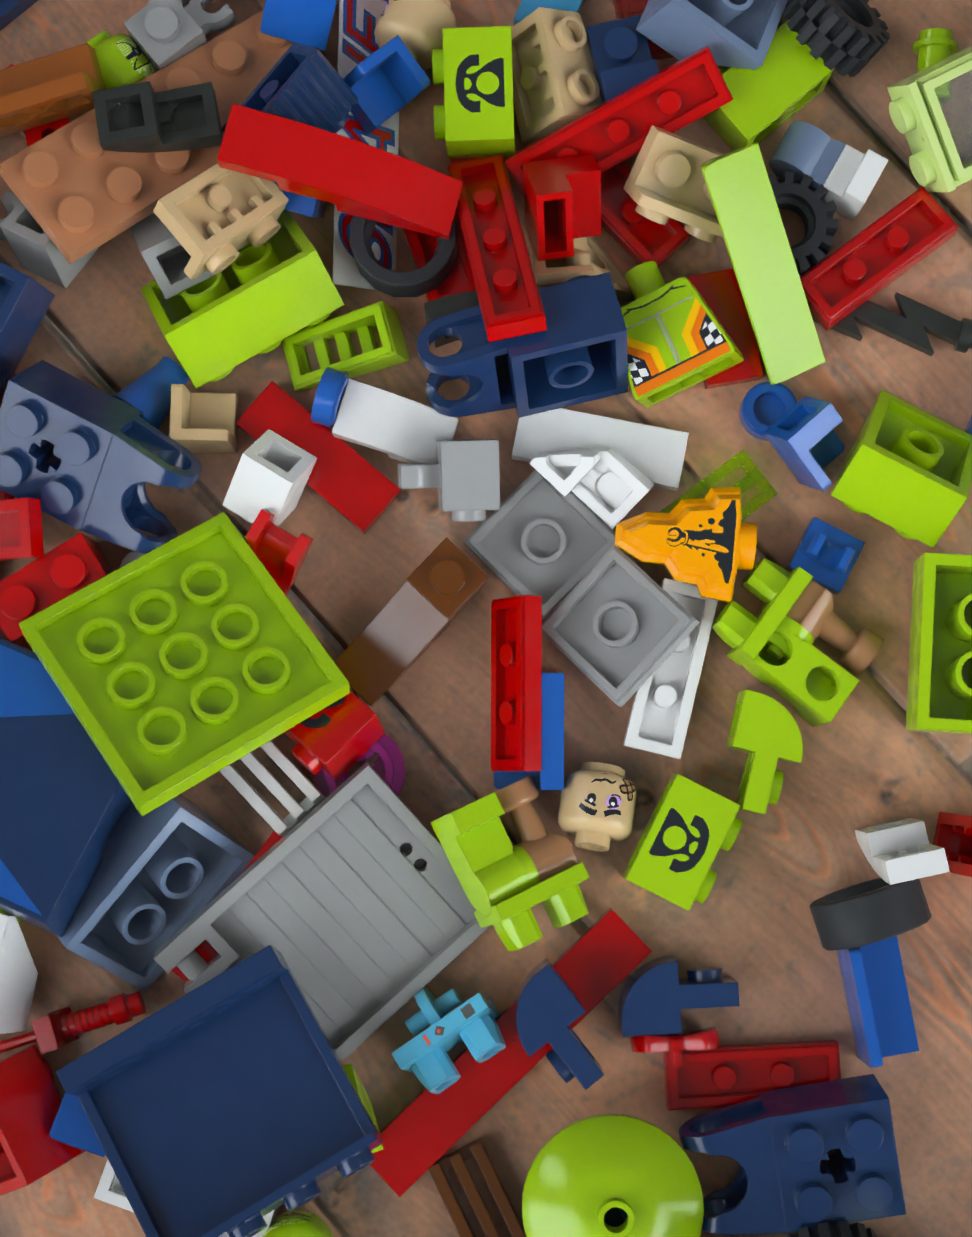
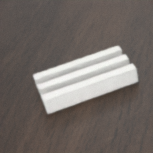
(296, 810)

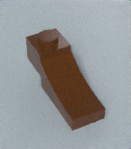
(411, 621)

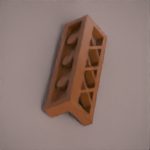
(48, 89)

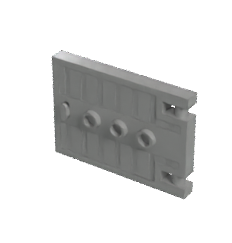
(341, 910)

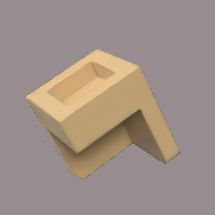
(204, 420)

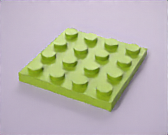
(184, 661)

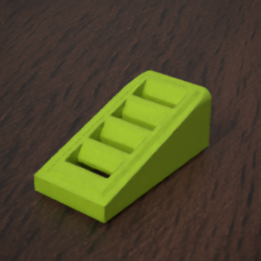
(361, 321)

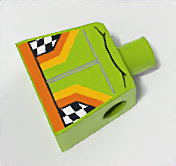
(671, 336)

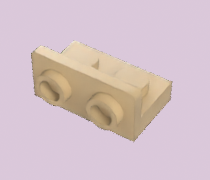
(551, 72)
(671, 183)
(221, 215)

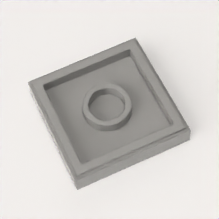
(541, 541)
(618, 625)

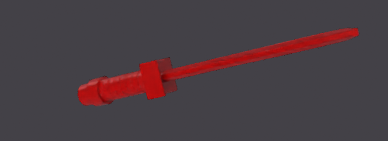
(64, 1026)

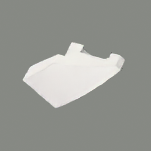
(597, 478)

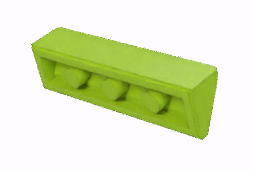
(763, 262)

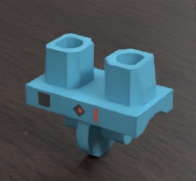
(469, 1022)

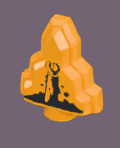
(696, 542)

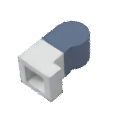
(835, 165)

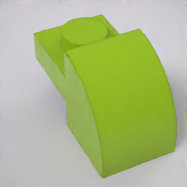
(768, 735)

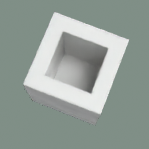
(269, 478)

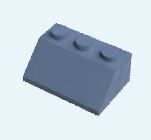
(732, 29)
(150, 885)

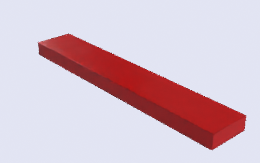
(437, 1121)

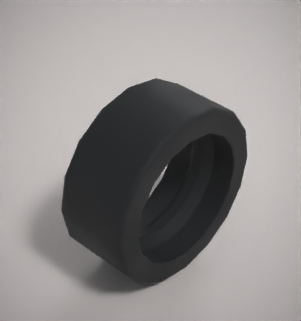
(401, 283)
(869, 913)

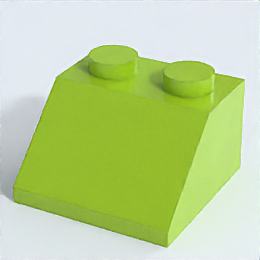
(907, 470)

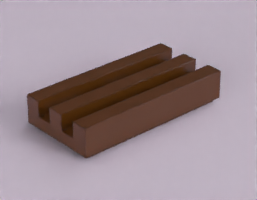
(457, 1161)

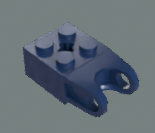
(566, 365)
(88, 457)
(784, 1159)

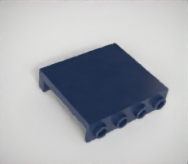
(224, 1105)

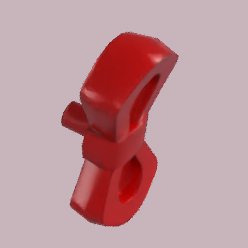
(675, 1043)

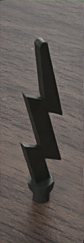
(910, 327)

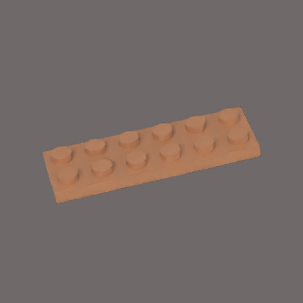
(94, 194)

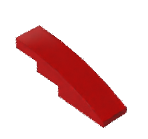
(340, 171)

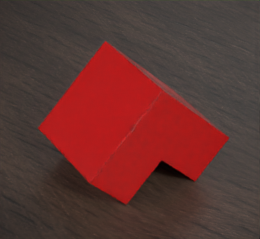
(561, 203)

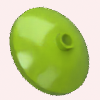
(609, 1165)

